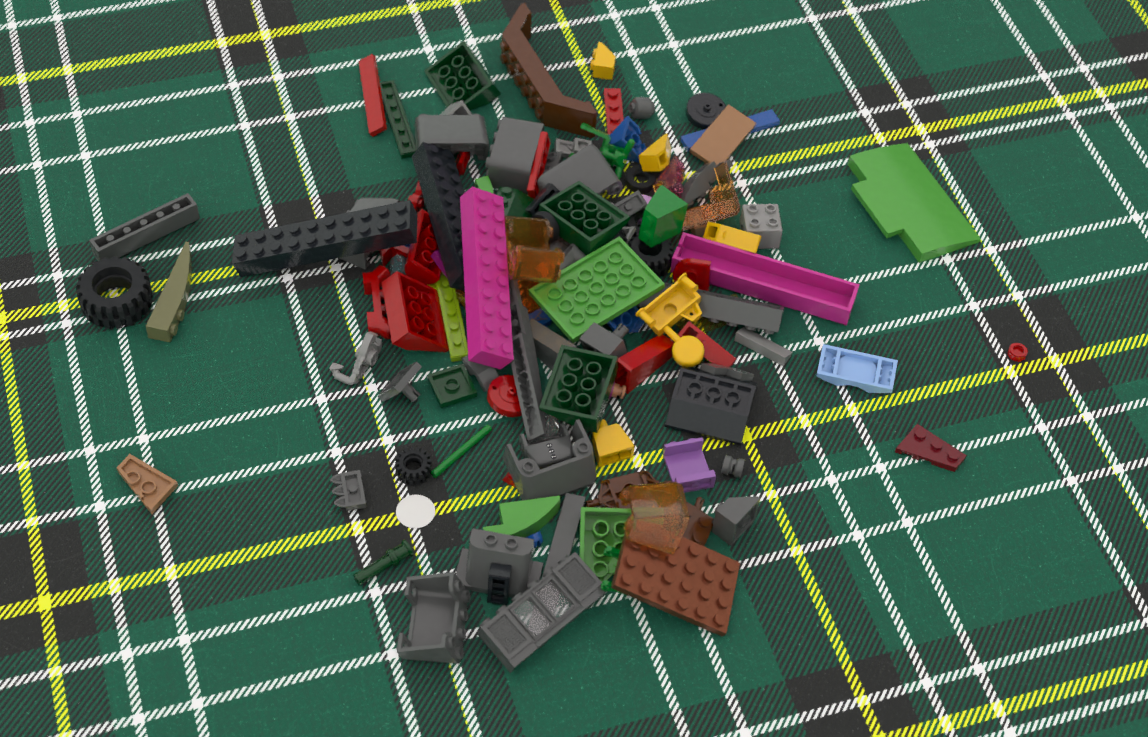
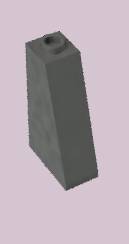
(547, 343)

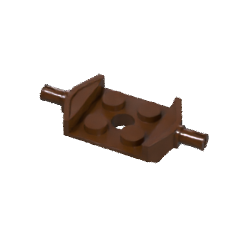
(611, 489)

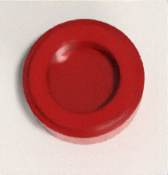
(1017, 352)

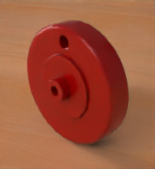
(503, 396)

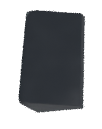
(546, 193)

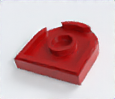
(696, 270)

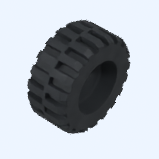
(108, 275)

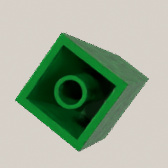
(662, 217)

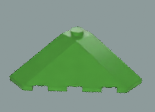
(597, 530)

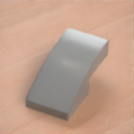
(568, 146)

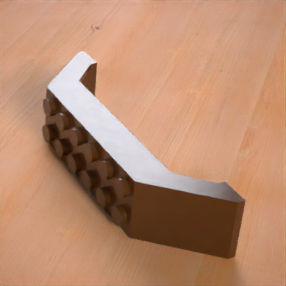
(536, 83)

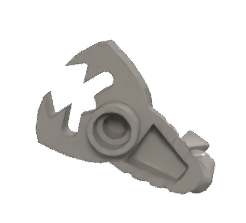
(365, 355)

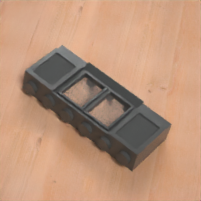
(541, 611)

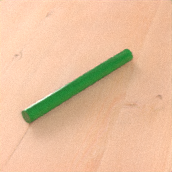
(461, 451)

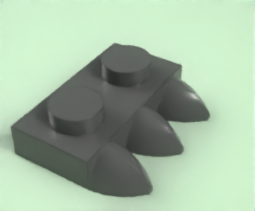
(350, 489)

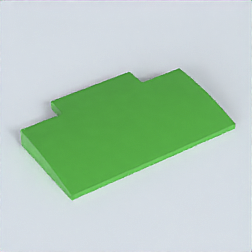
(909, 202)

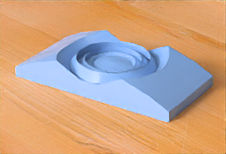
(856, 369)

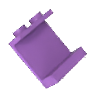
(688, 465)

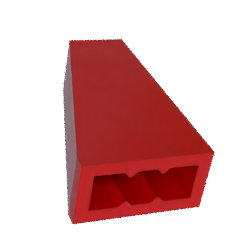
(643, 361)

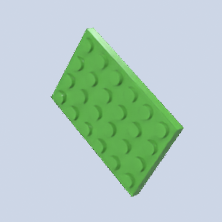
(597, 289)

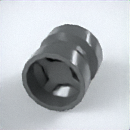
(728, 464)

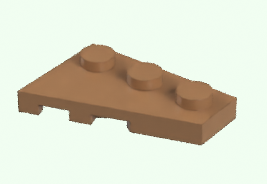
(146, 482)

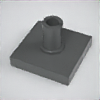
(401, 383)

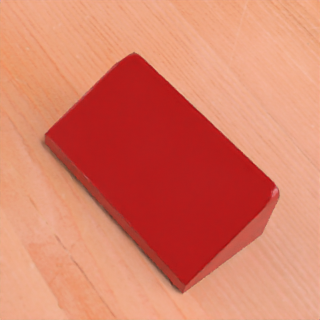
(462, 161)

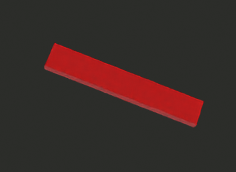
(372, 95)

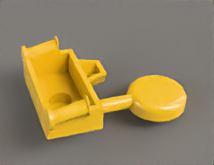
(667, 310)

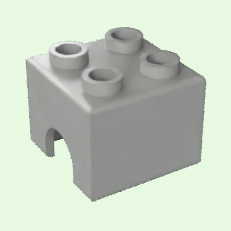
(763, 221)

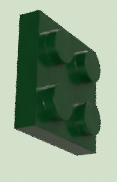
(452, 385)

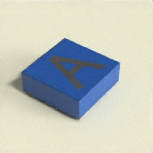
(540, 316)

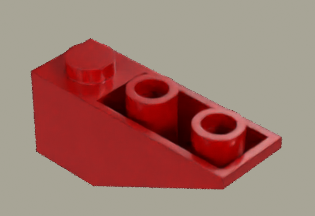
(712, 351)

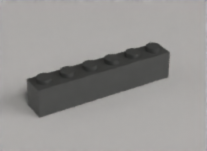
(145, 228)

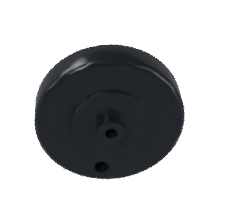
(704, 109)

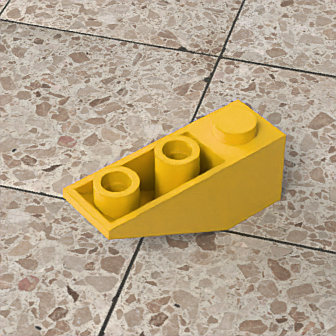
(657, 155)
(732, 237)

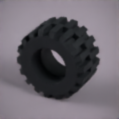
(662, 254)

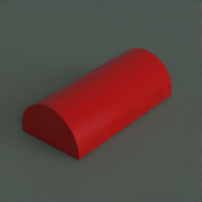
(419, 262)

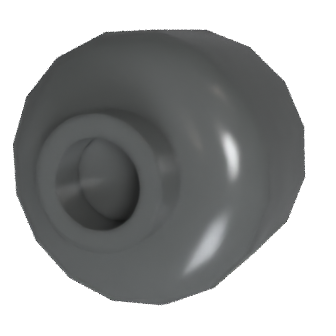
(641, 108)

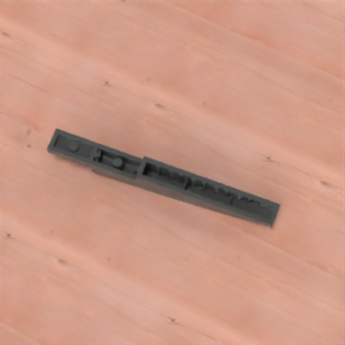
(525, 367)

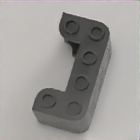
(513, 153)

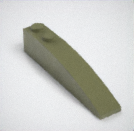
(173, 299)

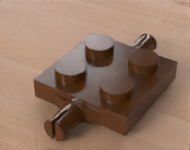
(699, 523)

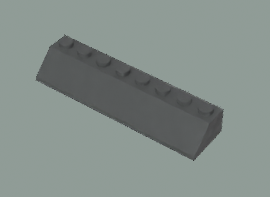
(734, 310)

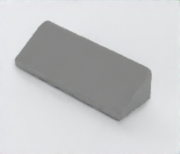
(763, 346)

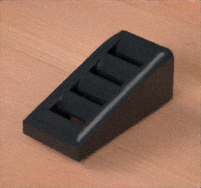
(499, 583)

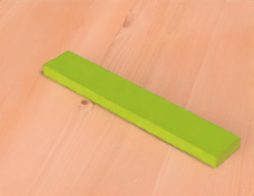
(452, 319)

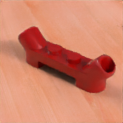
(372, 283)

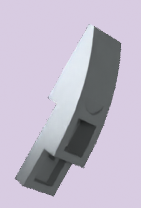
(699, 182)

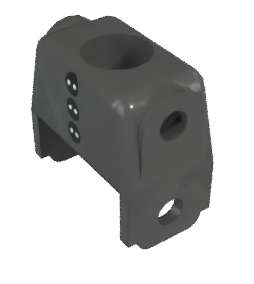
(549, 451)

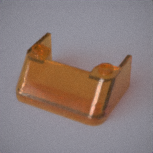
(722, 203)

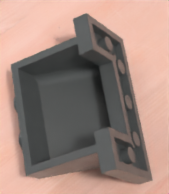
(499, 548)

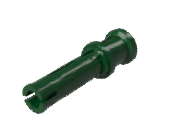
(391, 558)

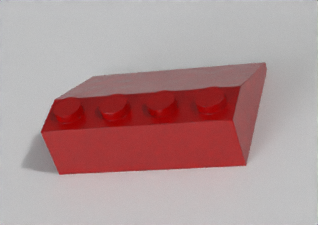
(414, 314)

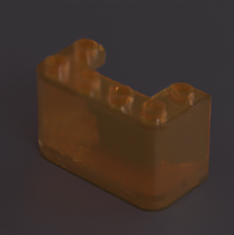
(530, 252)

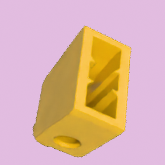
(611, 444)

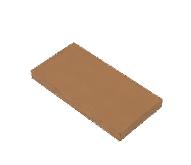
(723, 136)

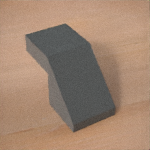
(483, 373)

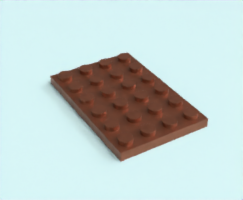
(689, 584)

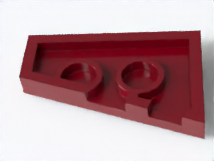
(927, 446)

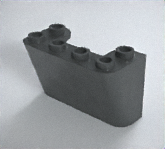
(436, 619)

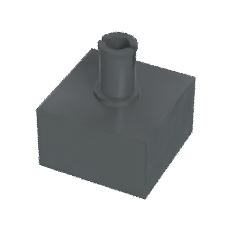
(602, 341)

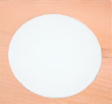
(415, 511)

